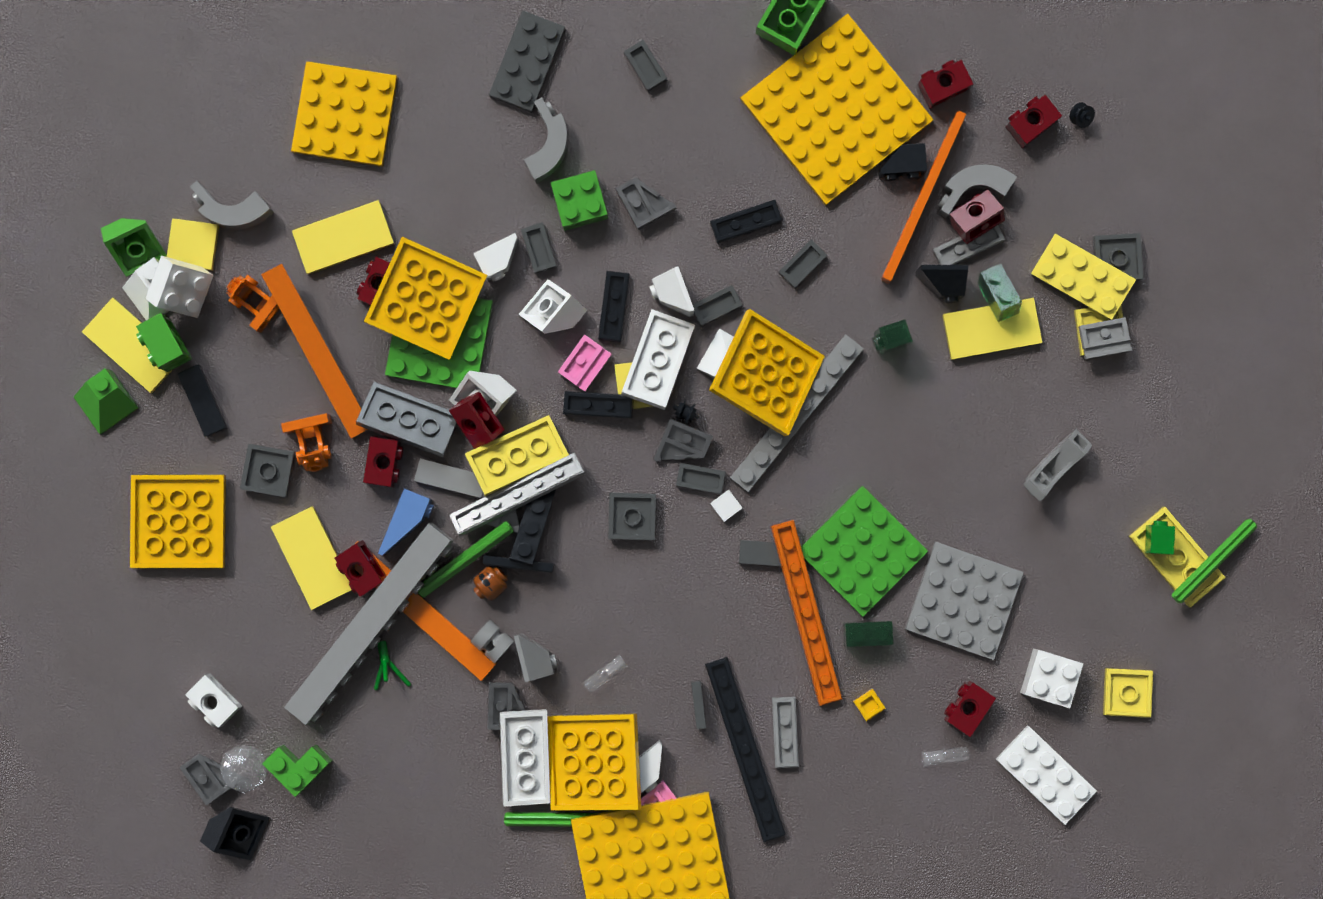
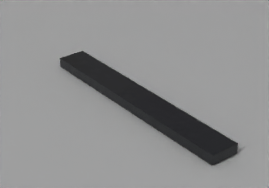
(745, 749)

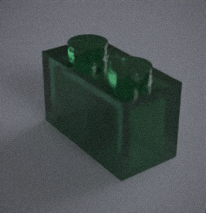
(999, 292)
(892, 337)
(868, 633)

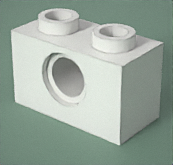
(226, 703)

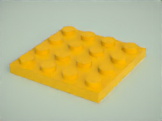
(344, 114)
(425, 298)
(767, 373)
(177, 521)
(594, 762)

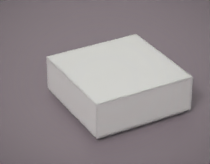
(726, 505)

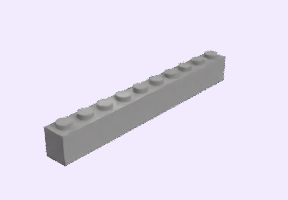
(369, 623)

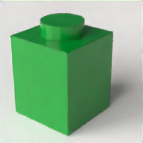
(1160, 538)

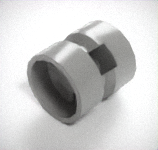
(492, 641)

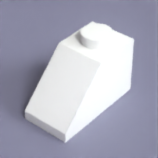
(497, 257)
(650, 766)

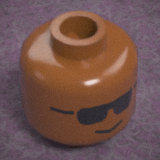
(490, 583)

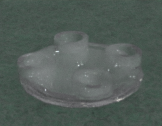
(243, 768)

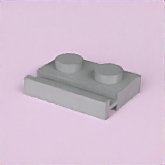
(1105, 338)

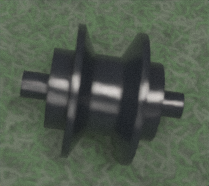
(1082, 115)
(686, 411)

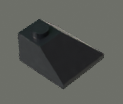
(944, 281)
(234, 832)

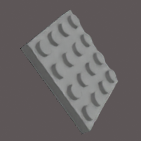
(964, 600)

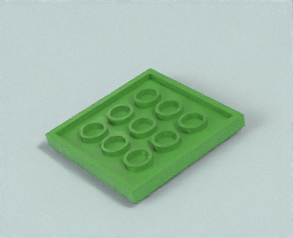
(421, 365)
(862, 551)

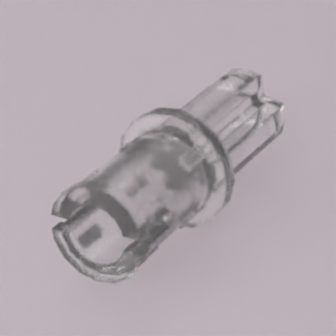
(605, 673)
(945, 756)

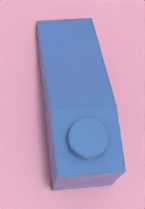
(408, 516)

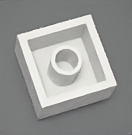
(179, 287)
(1051, 678)

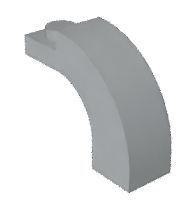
(551, 155)
(976, 177)
(240, 216)
(1056, 464)

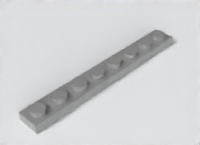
(773, 442)

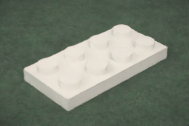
(658, 359)
(524, 757)
(1046, 775)

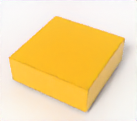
(869, 704)

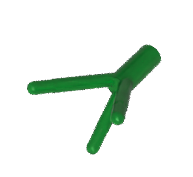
(383, 668)

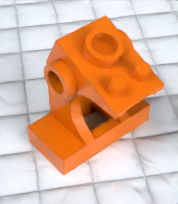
(240, 289)
(306, 429)

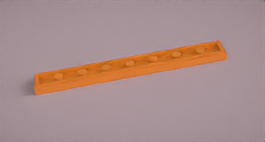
(923, 197)
(314, 348)
(806, 612)
(443, 631)

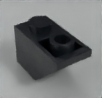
(907, 161)

